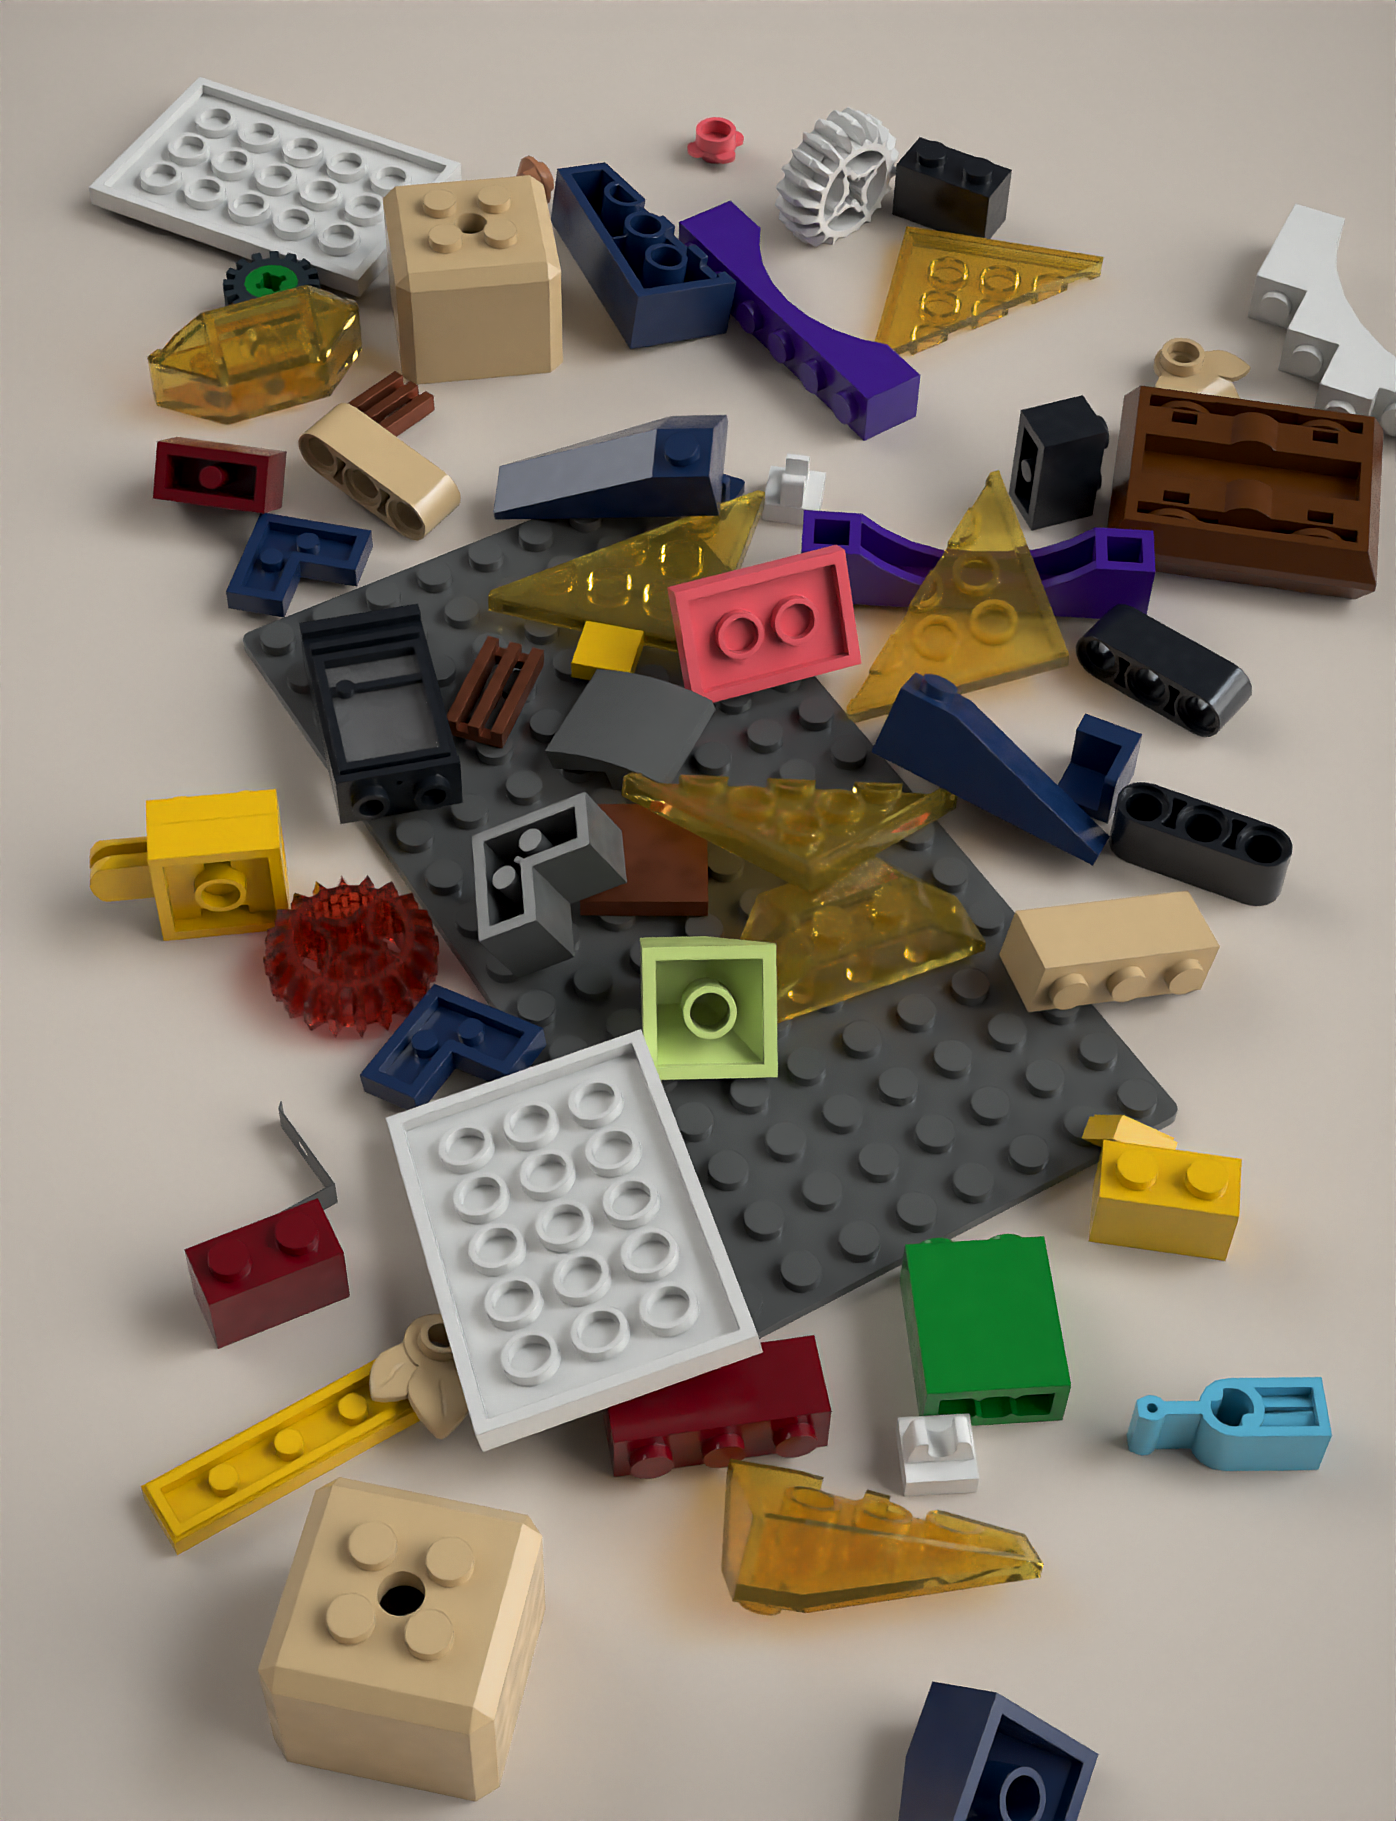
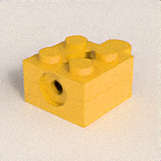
(205, 860)

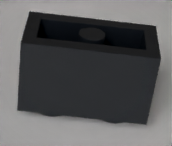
(951, 190)
(1058, 462)

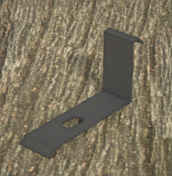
(327, 1195)

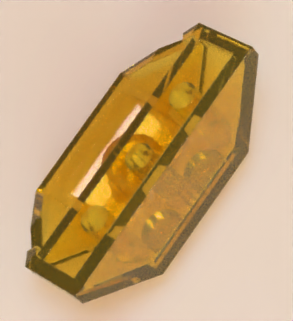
(258, 356)
(858, 934)

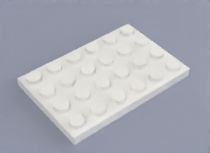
(267, 181)
(568, 1240)

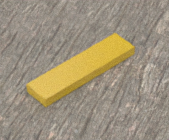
(273, 1459)

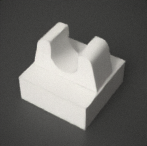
(793, 490)
(937, 1455)

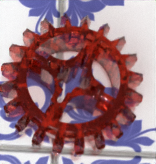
(359, 975)

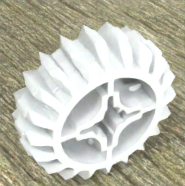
(836, 177)

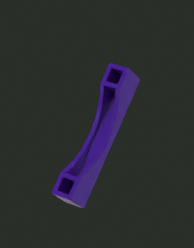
(854, 377)
(1078, 574)

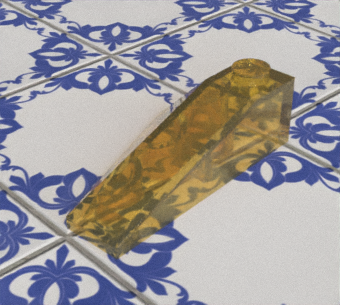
(825, 1552)

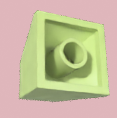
(709, 1007)

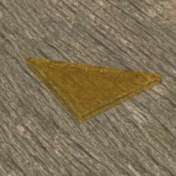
(968, 280)
(630, 579)
(974, 616)
(789, 824)

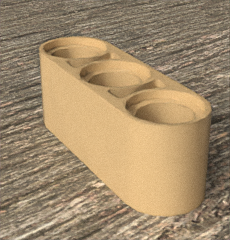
(379, 471)

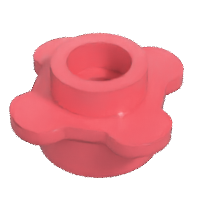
(715, 141)

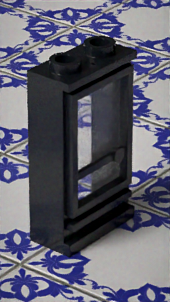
(380, 714)

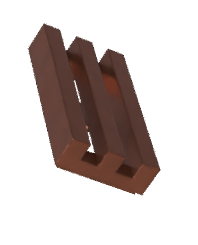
(390, 395)
(507, 660)

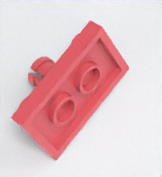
(765, 624)

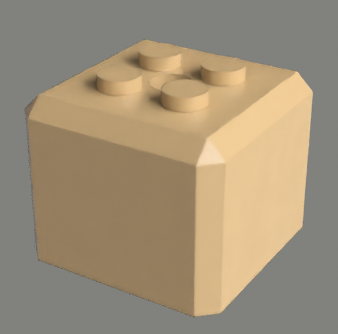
(473, 279)
(414, 1694)

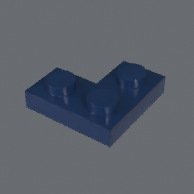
(293, 548)
(444, 1035)

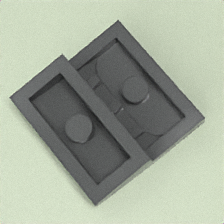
(629, 727)

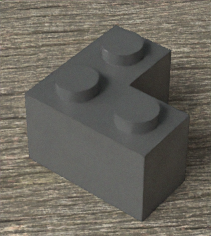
(532, 874)

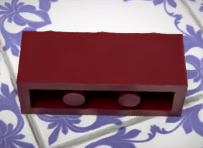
(733, 1412)

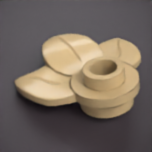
(1189, 368)
(422, 1375)

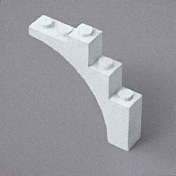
(1324, 337)

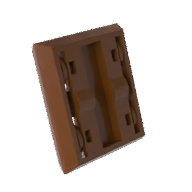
(1251, 490)

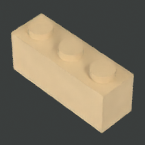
(1108, 950)

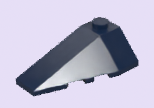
(967, 754)

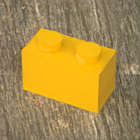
(1165, 1200)

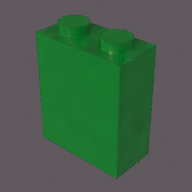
(984, 1330)

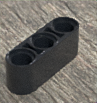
(1163, 670)
(1200, 843)

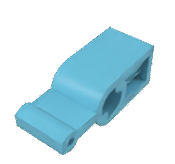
(1270, 1423)

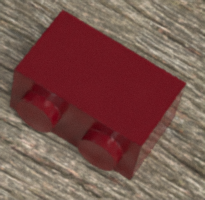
(219, 474)
(268, 1273)

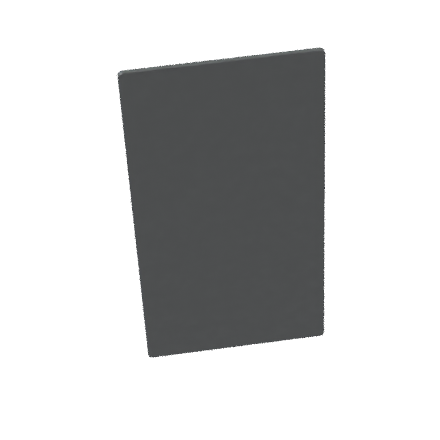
(887, 1108)

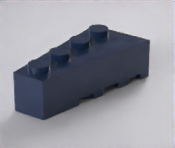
(635, 262)

